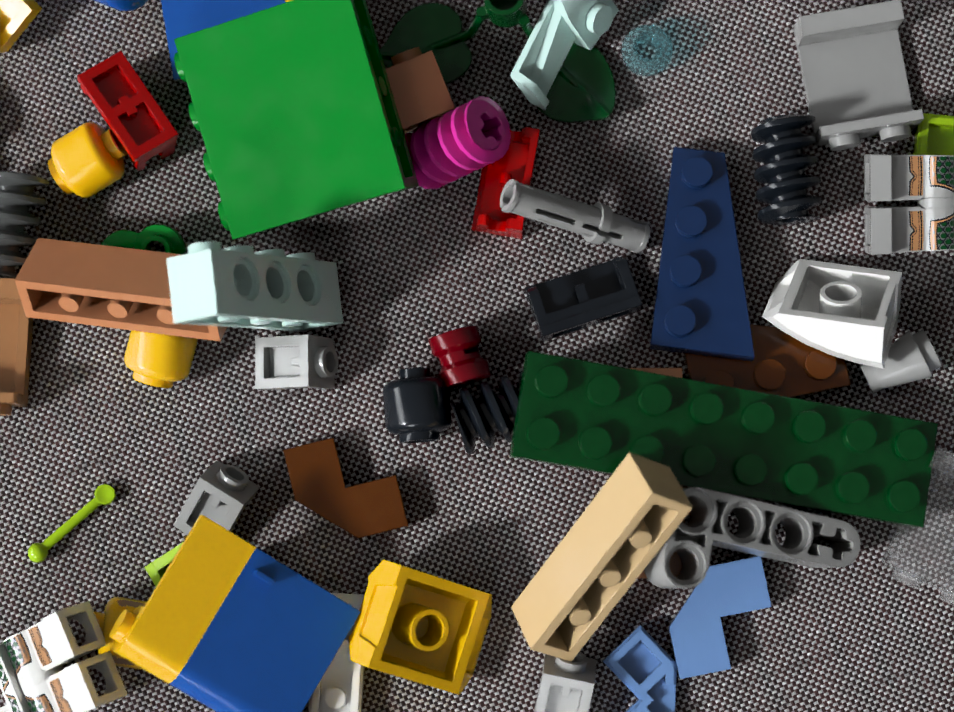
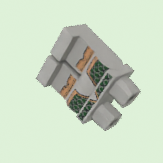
(914, 227)

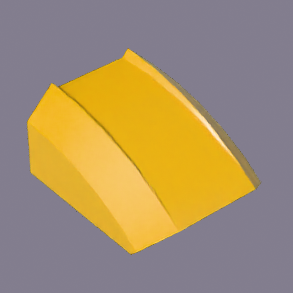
(420, 627)

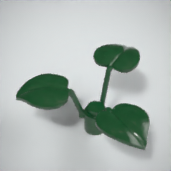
(579, 93)

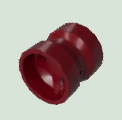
(460, 357)

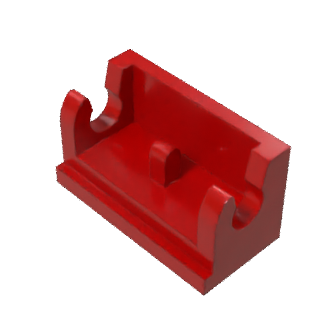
(129, 109)
(516, 164)

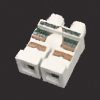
(34, 661)

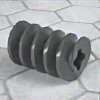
(15, 200)

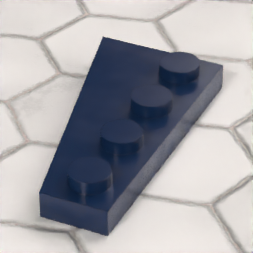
(700, 269)

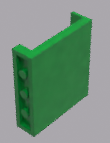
(294, 113)

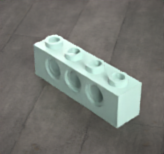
(253, 288)

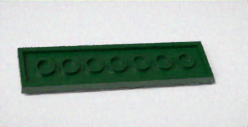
(725, 439)

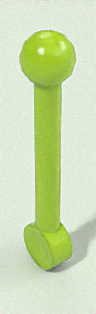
(103, 494)

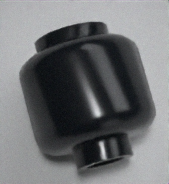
(417, 406)

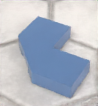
(697, 628)
(645, 671)

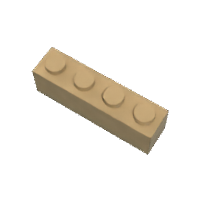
(601, 557)

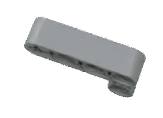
(754, 536)

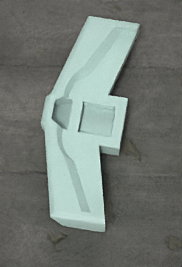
(552, 38)

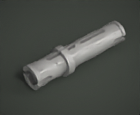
(594, 222)

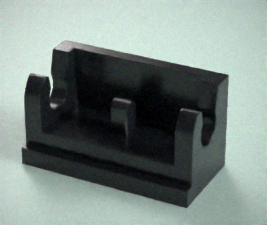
(583, 299)

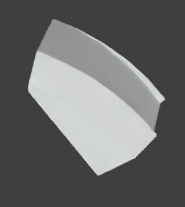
(838, 309)

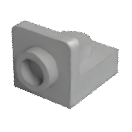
(295, 362)
(218, 495)
(566, 684)

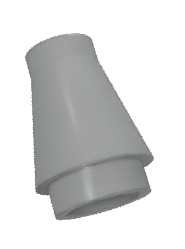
(908, 361)

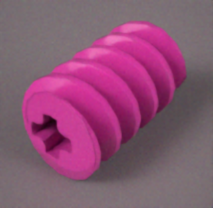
(459, 142)

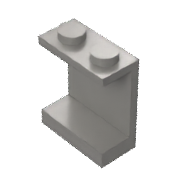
(856, 75)

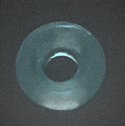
(647, 35)

